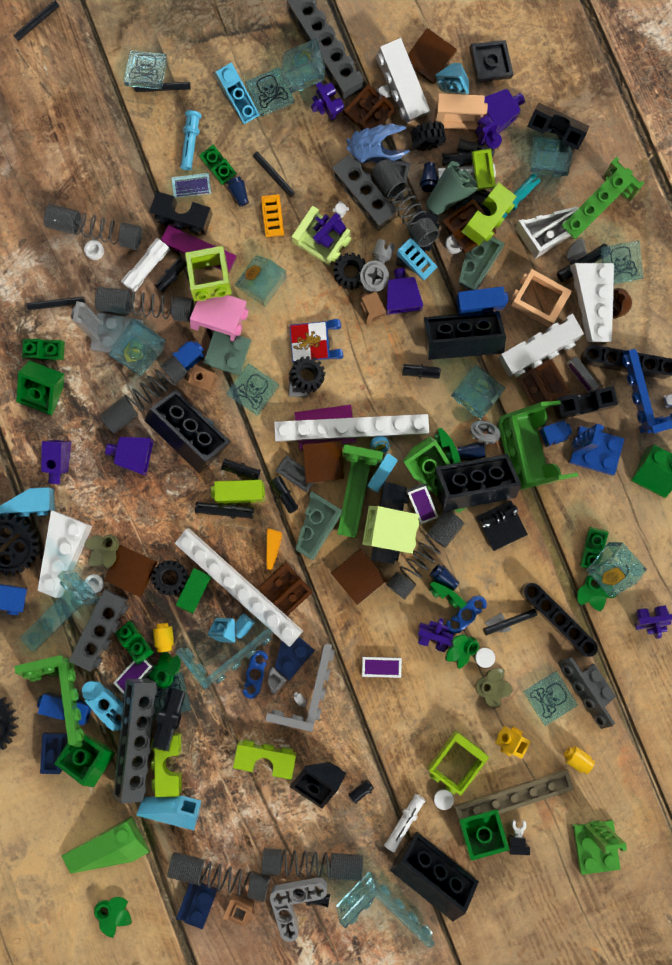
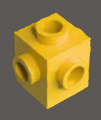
(512, 742)

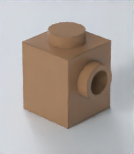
(202, 379)

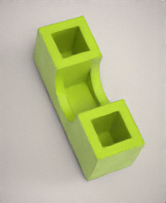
(498, 203)
(282, 759)
(166, 782)

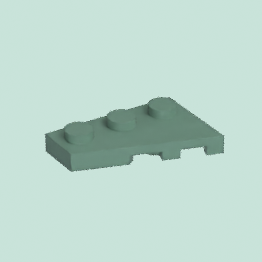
(479, 262)
(318, 524)

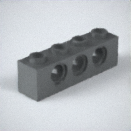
(350, 166)
(81, 654)

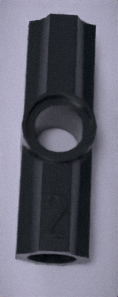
(168, 719)

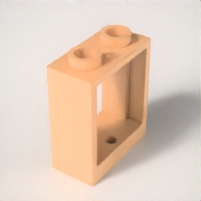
(460, 110)
(547, 320)

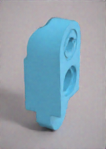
(94, 693)

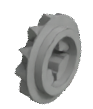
(380, 271)
(479, 427)

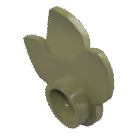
(100, 551)
(496, 687)

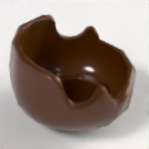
(621, 302)

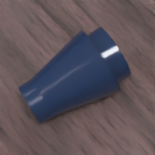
(429, 177)
(238, 190)
(472, 451)
(444, 577)

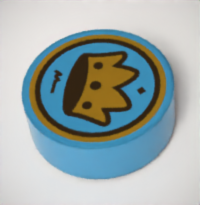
(380, 443)

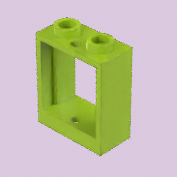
(208, 258)
(238, 491)
(451, 786)

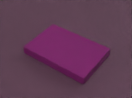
(325, 413)

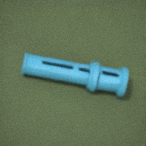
(191, 131)

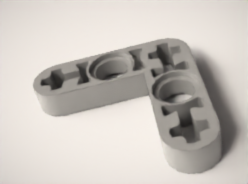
(291, 898)

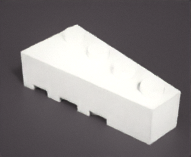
(402, 80)
(595, 298)
(541, 347)
(61, 551)

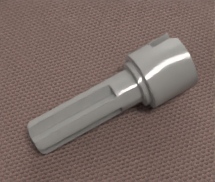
(382, 255)

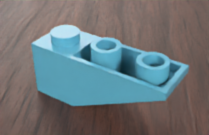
(453, 79)
(236, 93)
(30, 501)
(176, 811)

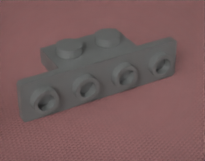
(591, 689)

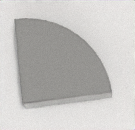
(577, 250)
(294, 393)
(498, 618)
(275, 680)

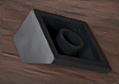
(318, 782)

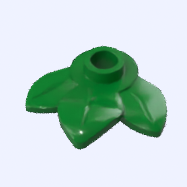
(593, 594)
(462, 649)
(165, 670)
(116, 915)

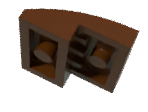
(430, 55)
(368, 109)
(458, 220)
(543, 383)
(323, 461)
(130, 571)
(358, 576)
(285, 589)

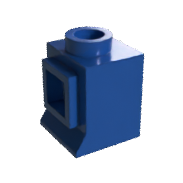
(189, 354)
(555, 433)

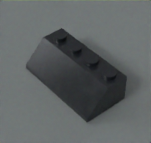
(464, 335)
(177, 424)
(476, 482)
(392, 497)
(435, 877)

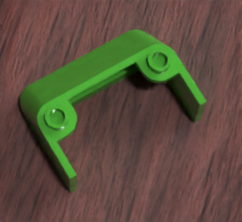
(524, 447)

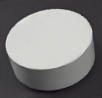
(451, 246)
(94, 250)
(95, 582)
(485, 657)
(443, 799)

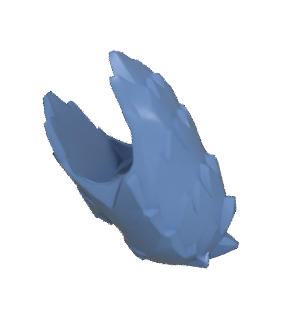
(368, 146)

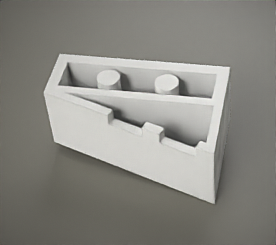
(544, 231)

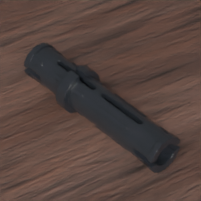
(591, 257)
(224, 510)

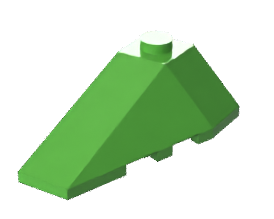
(422, 463)
(112, 847)

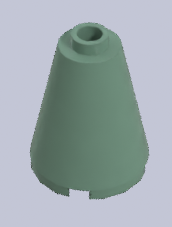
(450, 189)

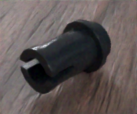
(361, 791)

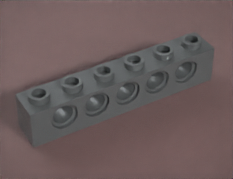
(347, 85)
(134, 791)

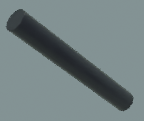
(36, 20)
(167, 87)
(275, 176)
(54, 303)
(510, 621)

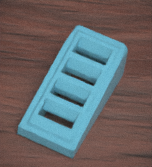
(410, 243)
(243, 625)

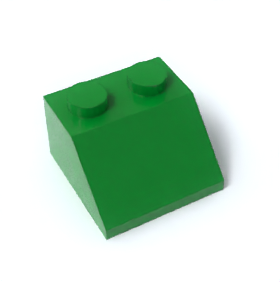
(39, 387)
(655, 471)
(85, 762)
(483, 835)

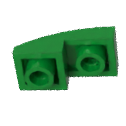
(217, 164)
(43, 349)
(445, 442)
(593, 545)
(193, 591)
(442, 591)
(134, 642)

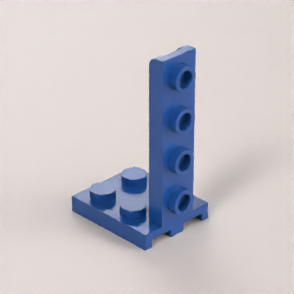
(641, 398)
(596, 450)

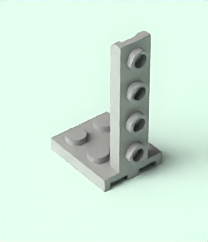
(102, 329)
(318, 694)

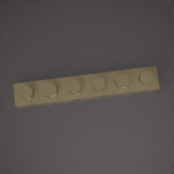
(517, 795)

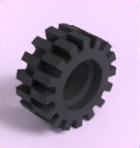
(428, 135)
(340, 265)
(311, 365)
(158, 577)

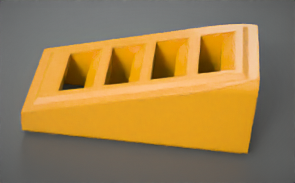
(268, 200)
(272, 547)

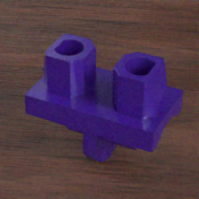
(331, 107)
(488, 132)
(322, 236)
(662, 618)
(437, 632)

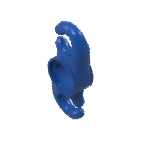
(464, 623)
(256, 683)

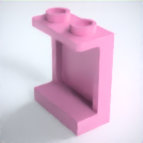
(220, 314)

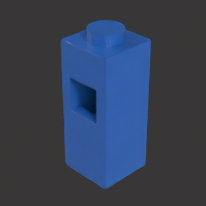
(481, 300)
(52, 706)

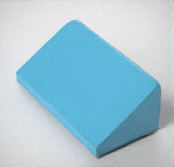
(382, 473)
(223, 630)

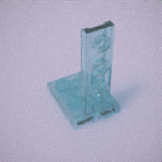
(77, 594)
(233, 663)
(362, 897)

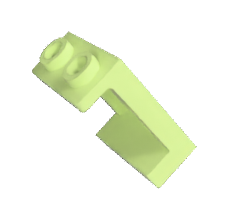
(304, 239)
(391, 529)

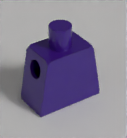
(504, 107)
(403, 294)
(55, 452)
(132, 453)

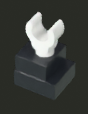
(517, 842)

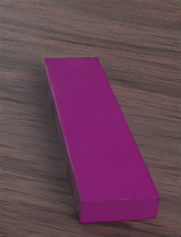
(185, 243)

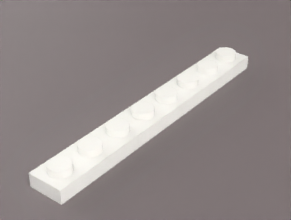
(351, 427)
(239, 587)

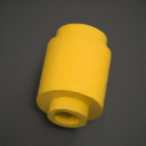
(163, 637)
(579, 760)

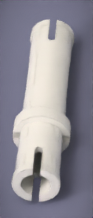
(409, 814)

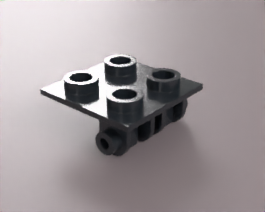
(502, 525)

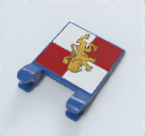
(313, 340)

